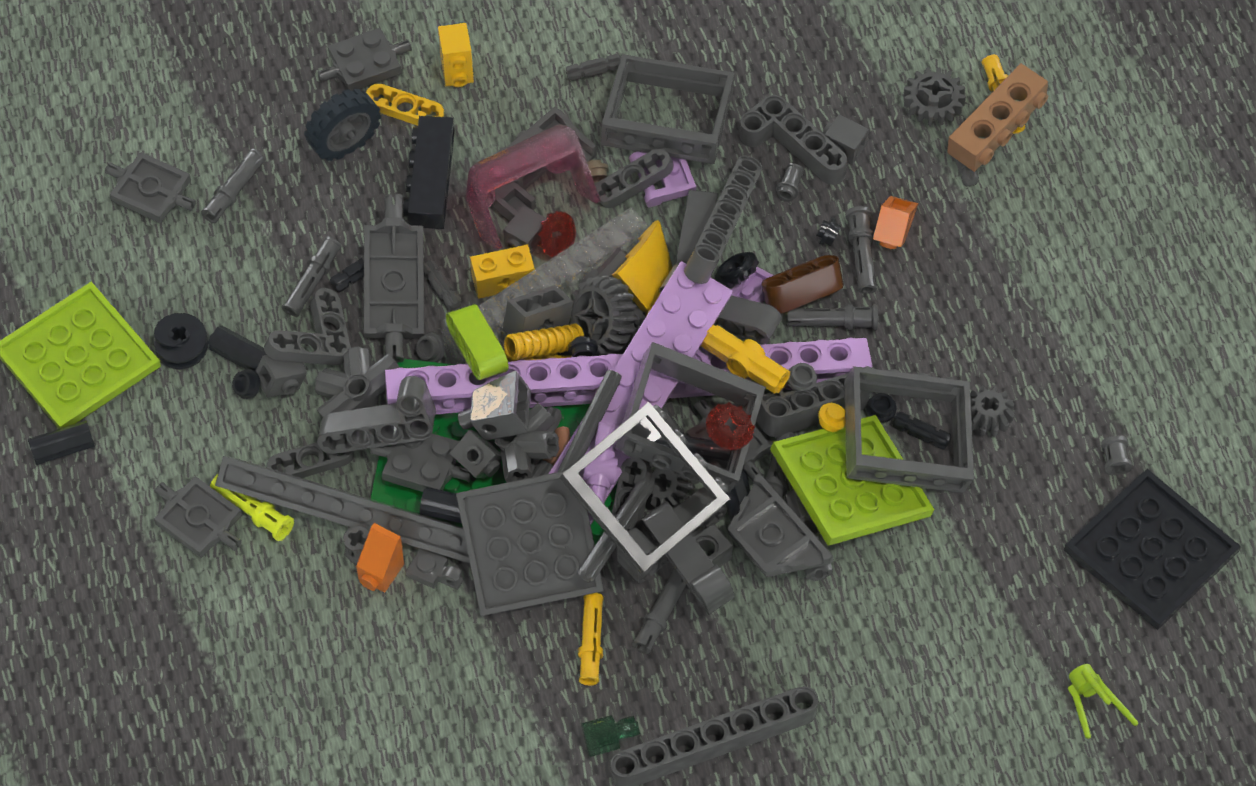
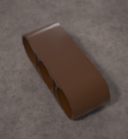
(803, 283)

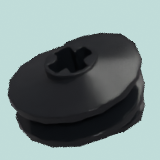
(180, 340)

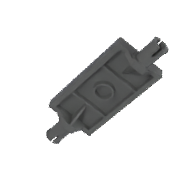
(393, 279)

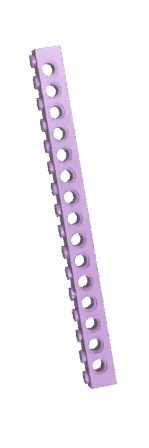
(578, 378)

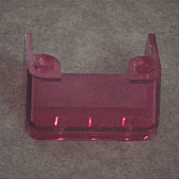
(554, 148)

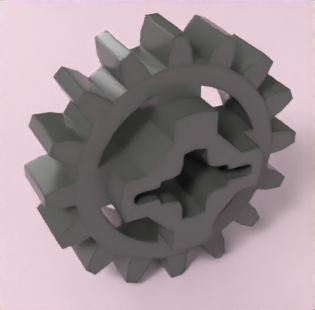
(934, 96)

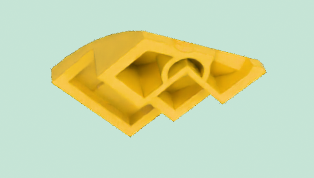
(646, 267)

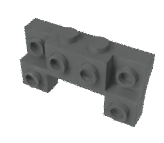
(513, 196)

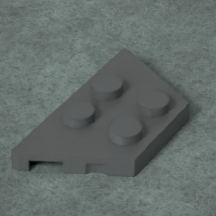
(775, 534)

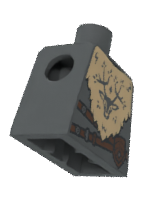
(499, 408)

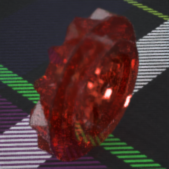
(559, 222)
(721, 433)

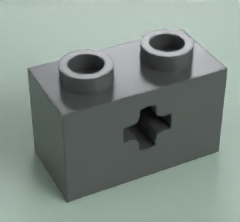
(537, 311)

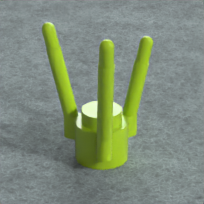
(1088, 683)

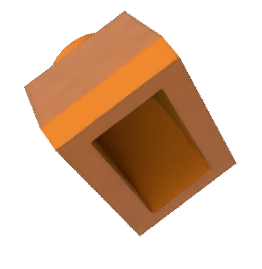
(894, 222)
(380, 559)

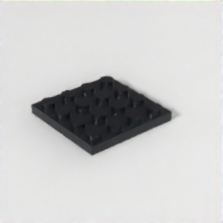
(1152, 548)

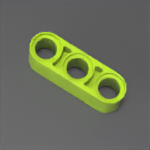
(477, 342)

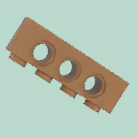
(1001, 103)

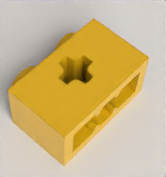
(455, 54)
(500, 269)

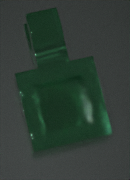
(604, 734)

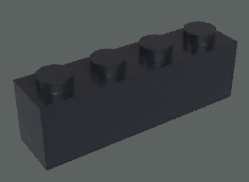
(430, 173)

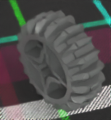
(605, 313)

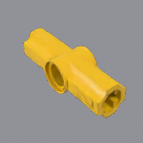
(745, 359)

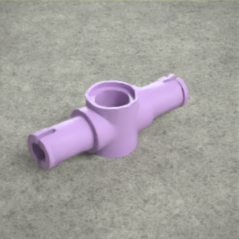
(602, 470)

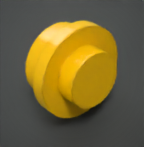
(832, 417)

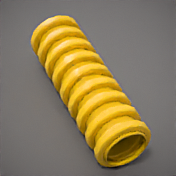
(541, 341)

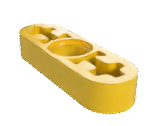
(399, 96)

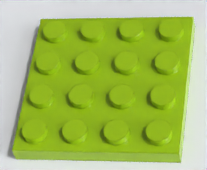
(77, 356)
(842, 505)

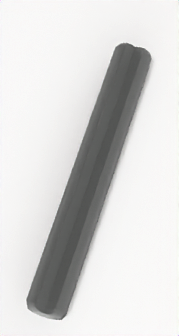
(591, 419)
(625, 516)

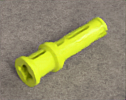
(262, 513)

